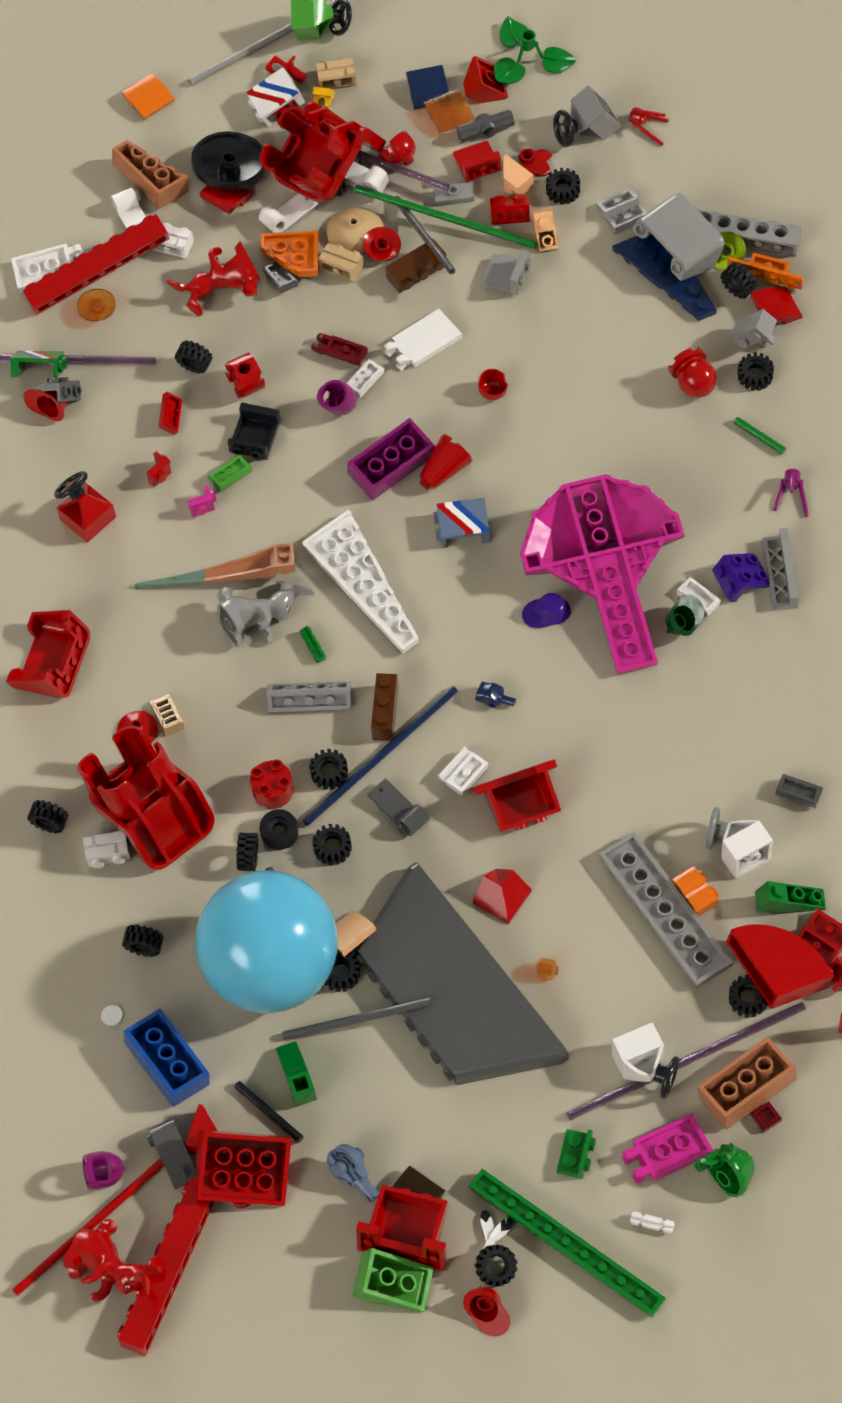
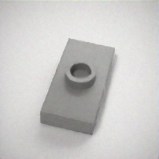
(456, 194)

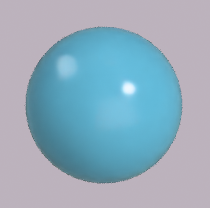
(266, 941)

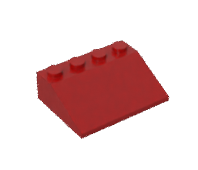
(242, 1167)

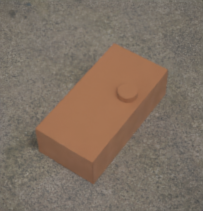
(747, 1083)

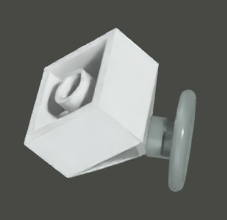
(743, 844)

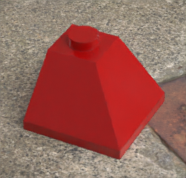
(481, 82)

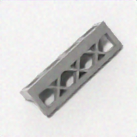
(788, 567)
(309, 696)

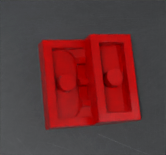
(225, 199)
(777, 303)
(823, 935)

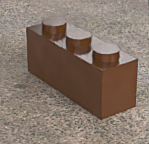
(413, 267)
(384, 707)

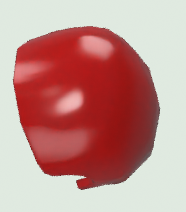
(492, 384)

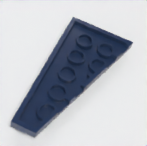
(655, 264)

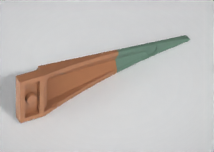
(253, 566)

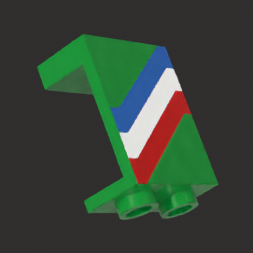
(19, 360)

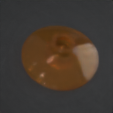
(96, 299)

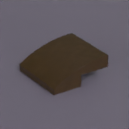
(418, 1183)

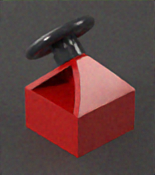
(85, 508)

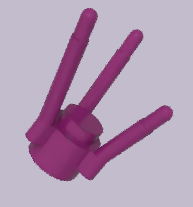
(792, 481)

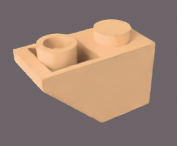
(544, 229)

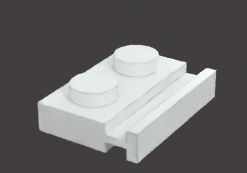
(463, 771)

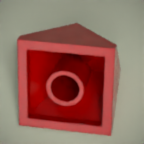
(502, 893)

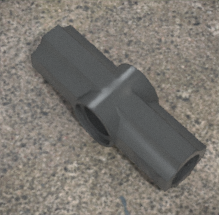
(485, 126)

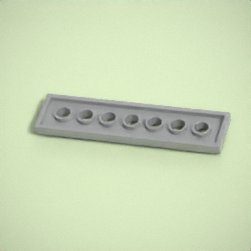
(661, 922)

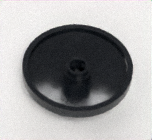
(228, 161)

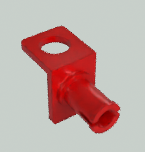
(293, 71)

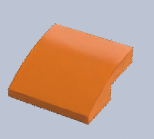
(148, 96)

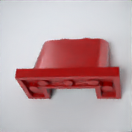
(521, 796)
(406, 1227)

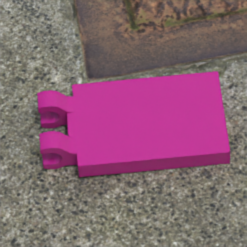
(667, 1149)

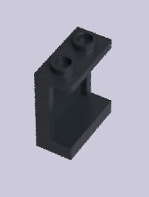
(255, 431)

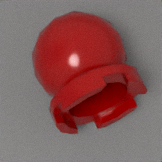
(694, 373)

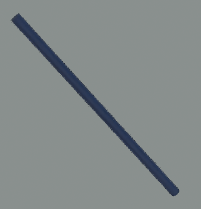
(379, 756)

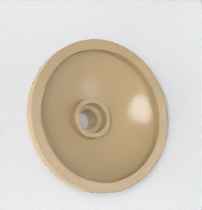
(349, 235)

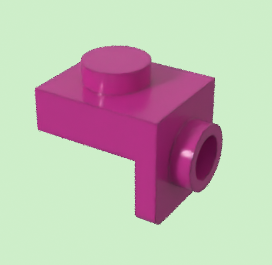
(202, 504)

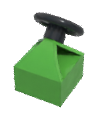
(313, 17)

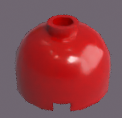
(399, 150)

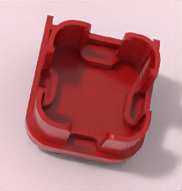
(316, 151)
(148, 799)

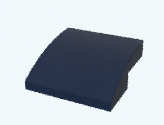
(426, 85)

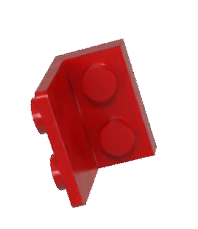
(477, 160)

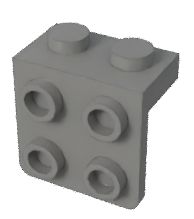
(507, 273)

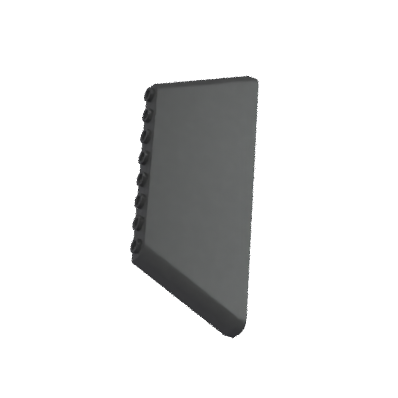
(477, 1015)

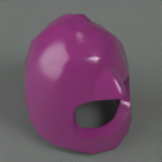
(340, 399)
(101, 1169)

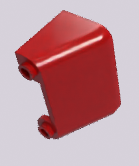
(54, 655)

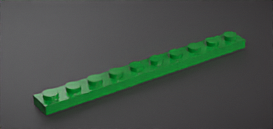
(567, 1243)

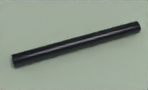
(268, 1111)

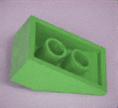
(392, 1280)

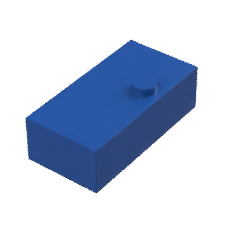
(166, 1057)

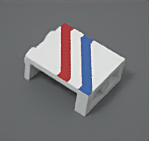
(273, 94)

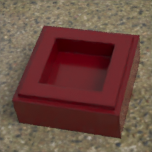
(766, 1117)

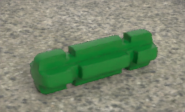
(312, 644)

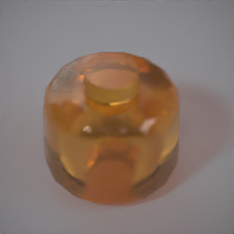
(546, 968)

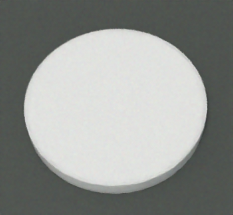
(111, 1015)

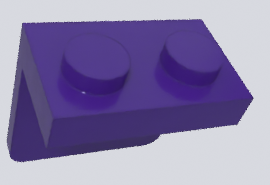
(740, 573)

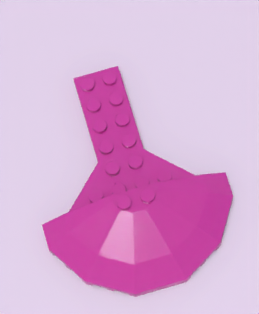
(602, 541)

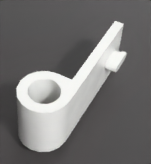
(128, 207)
(286, 215)

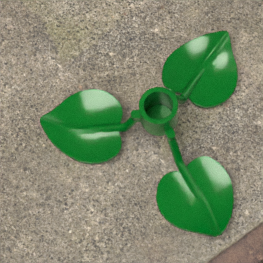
(514, 33)

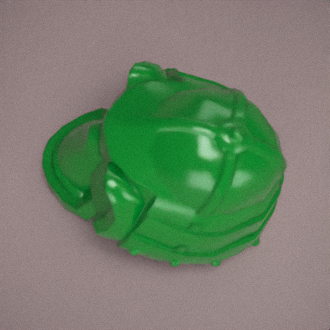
(728, 1167)

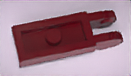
(340, 349)

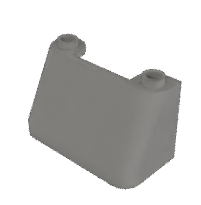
(683, 234)

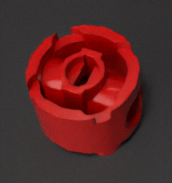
(245, 375)
(271, 784)

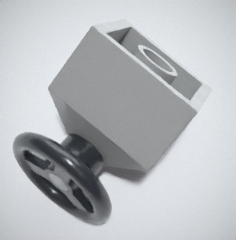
(588, 118)

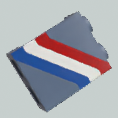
(462, 520)

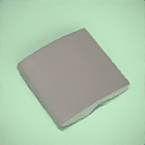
(621, 210)

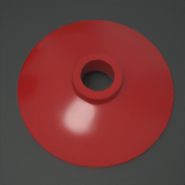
(382, 237)
(144, 719)

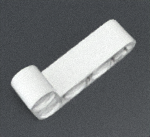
(372, 178)

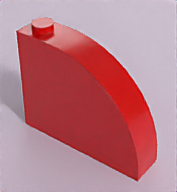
(779, 963)

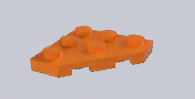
(293, 251)

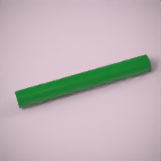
(759, 435)

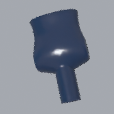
(493, 695)

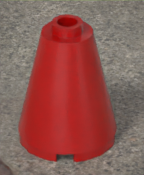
(444, 463)

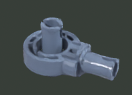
(351, 1169)

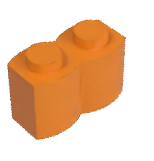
(696, 891)

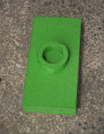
(230, 473)

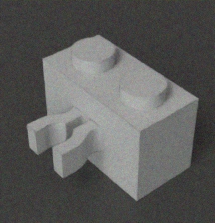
(754, 329)

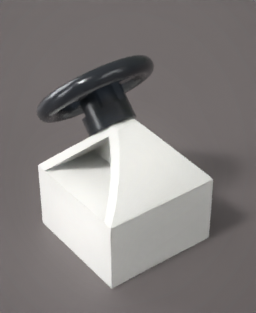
(641, 1056)

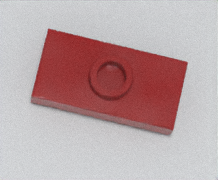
(170, 413)

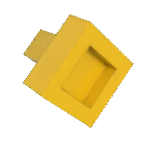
(323, 93)

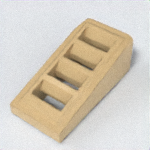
(170, 727)

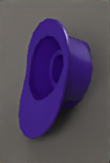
(546, 611)

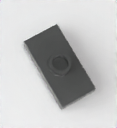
(280, 277)
(799, 790)

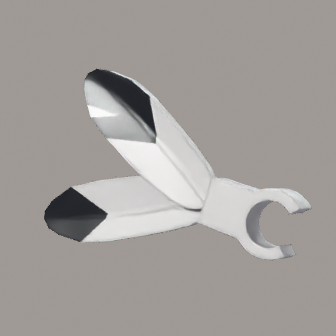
(493, 1234)

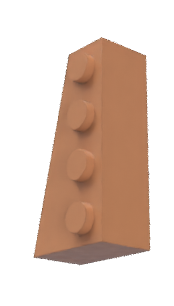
(154, 179)

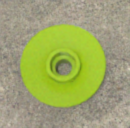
(737, 247)

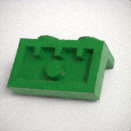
(575, 1153)

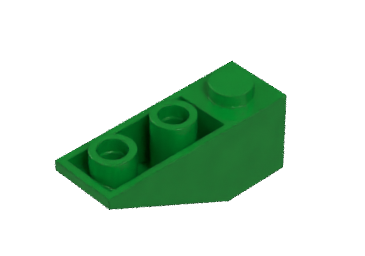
(788, 898)
(296, 1073)

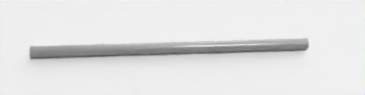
(244, 52)

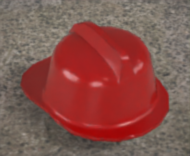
(45, 404)
(487, 1311)

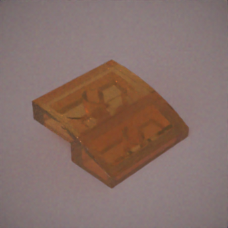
(449, 111)

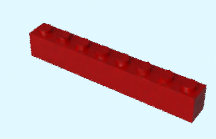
(96, 263)
(175, 1251)

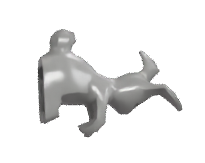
(241, 613)

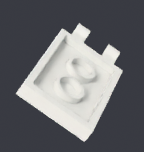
(35, 265)
(423, 340)

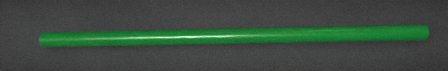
(445, 216)

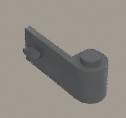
(405, 815)
(172, 1152)

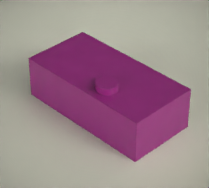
(390, 459)

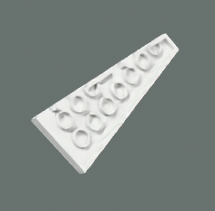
(350, 563)

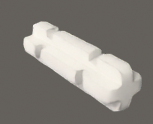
(652, 1222)

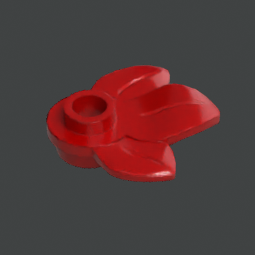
(537, 161)

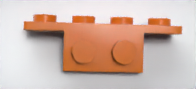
(771, 270)

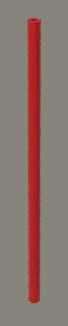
(96, 1220)

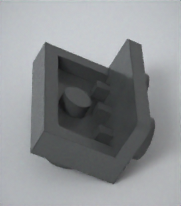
(65, 389)

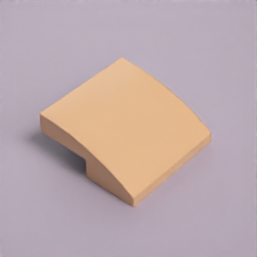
(352, 931)

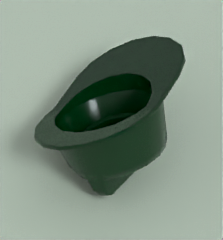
(684, 616)

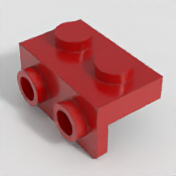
(510, 209)

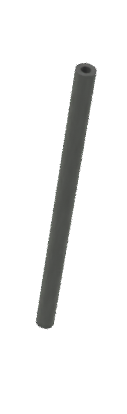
(427, 239)
(358, 1018)

